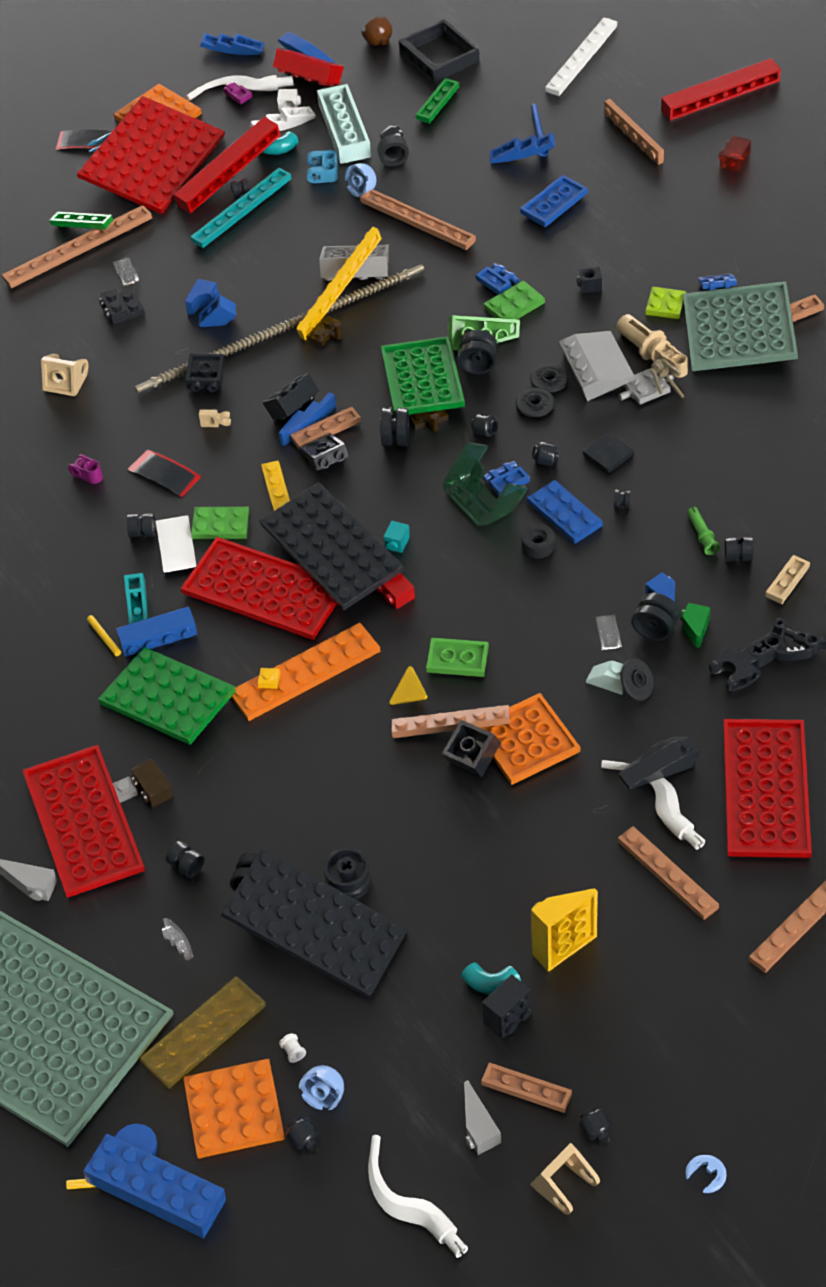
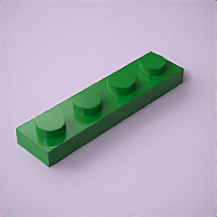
(437, 100)
(81, 220)

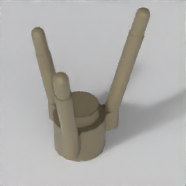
(660, 368)

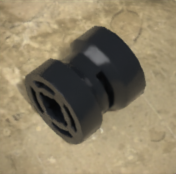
(239, 187)

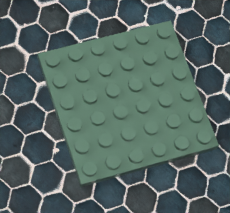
(739, 326)

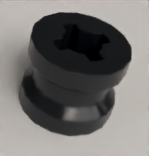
(622, 499)

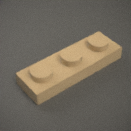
(787, 579)

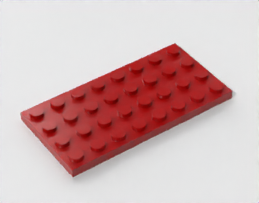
(260, 588)
(766, 788)
(83, 821)

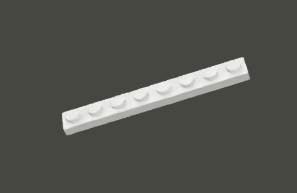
(581, 56)

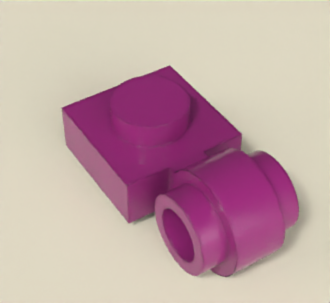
(238, 94)

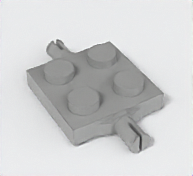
(644, 387)

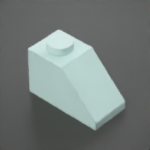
(607, 676)

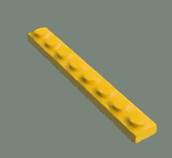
(339, 283)

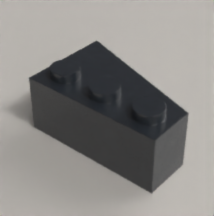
(291, 397)

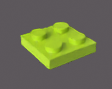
(665, 303)

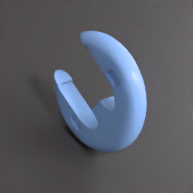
(714, 1165)

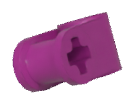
(86, 469)

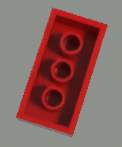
(308, 67)

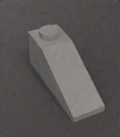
(32, 880)
(480, 1128)

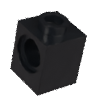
(590, 279)

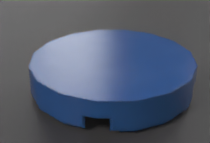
(139, 1137)

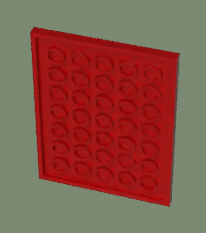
(151, 154)

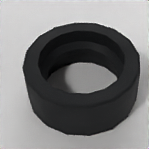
(389, 141)

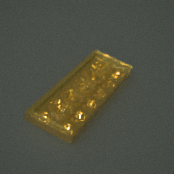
(202, 1032)

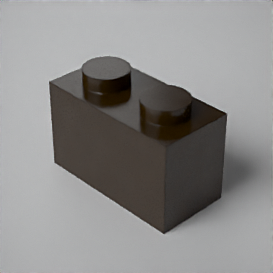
(152, 783)

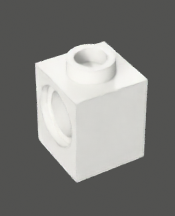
(288, 98)

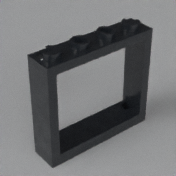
(408, 49)

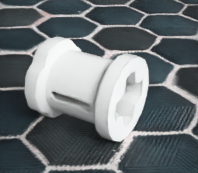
(292, 1048)

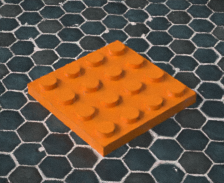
(166, 97)
(531, 740)
(233, 1108)

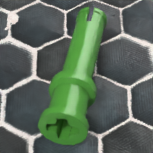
(705, 536)

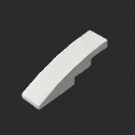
(290, 117)

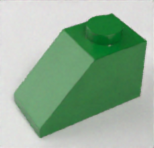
(695, 622)

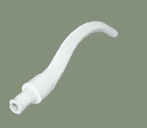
(267, 83)
(667, 808)
(412, 1209)

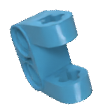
(324, 167)

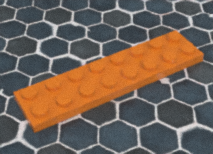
(307, 671)

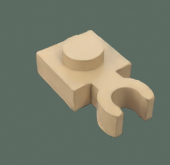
(212, 418)

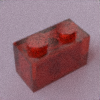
(735, 153)

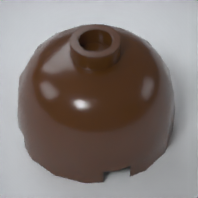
(377, 31)

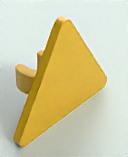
(409, 689)

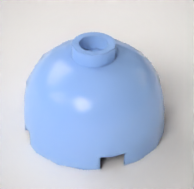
(360, 179)
(322, 1087)

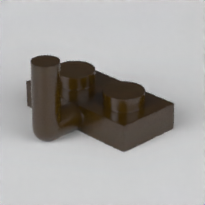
(326, 329)
(426, 419)

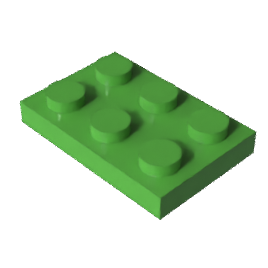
(514, 302)
(220, 522)
(457, 657)

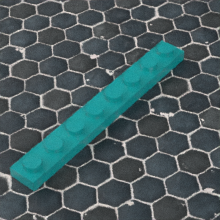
(240, 207)

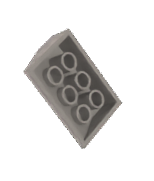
(334, 257)
(596, 362)

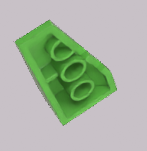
(500, 328)

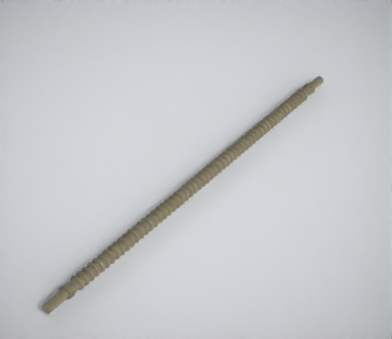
(154, 381)

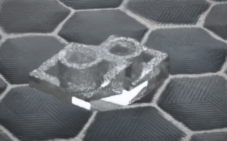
(125, 271)
(608, 632)
(177, 937)

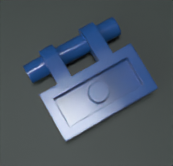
(494, 281)
(717, 281)
(506, 474)

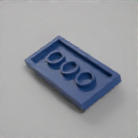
(553, 200)
(564, 511)

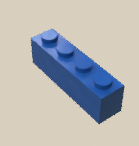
(156, 631)

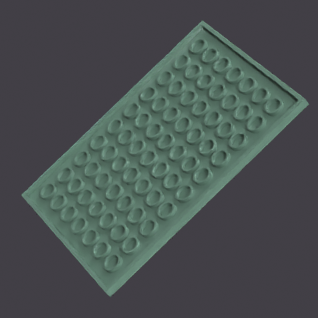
(65, 1031)

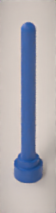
(538, 128)

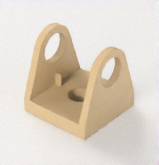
(70, 371)
(575, 1161)

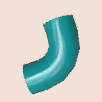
(282, 144)
(486, 982)

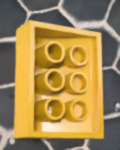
(563, 926)

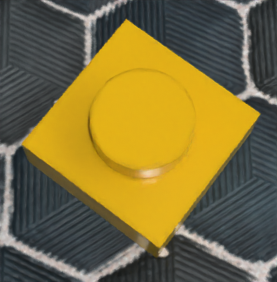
(269, 678)

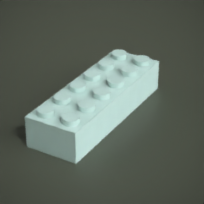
(344, 123)

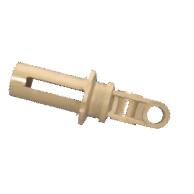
(652, 344)

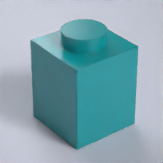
(396, 536)

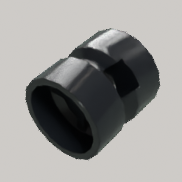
(141, 525)
(738, 549)
(184, 859)

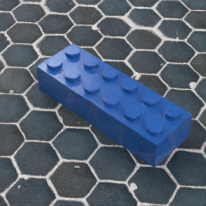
(155, 1185)

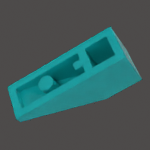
(136, 597)

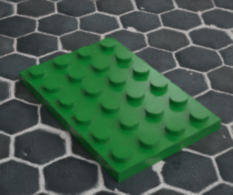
(422, 375)
(167, 695)

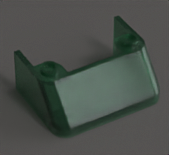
(465, 488)

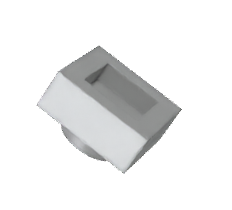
(125, 789)

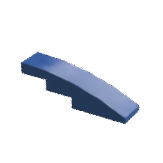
(298, 44)
(233, 45)
(519, 149)
(313, 414)

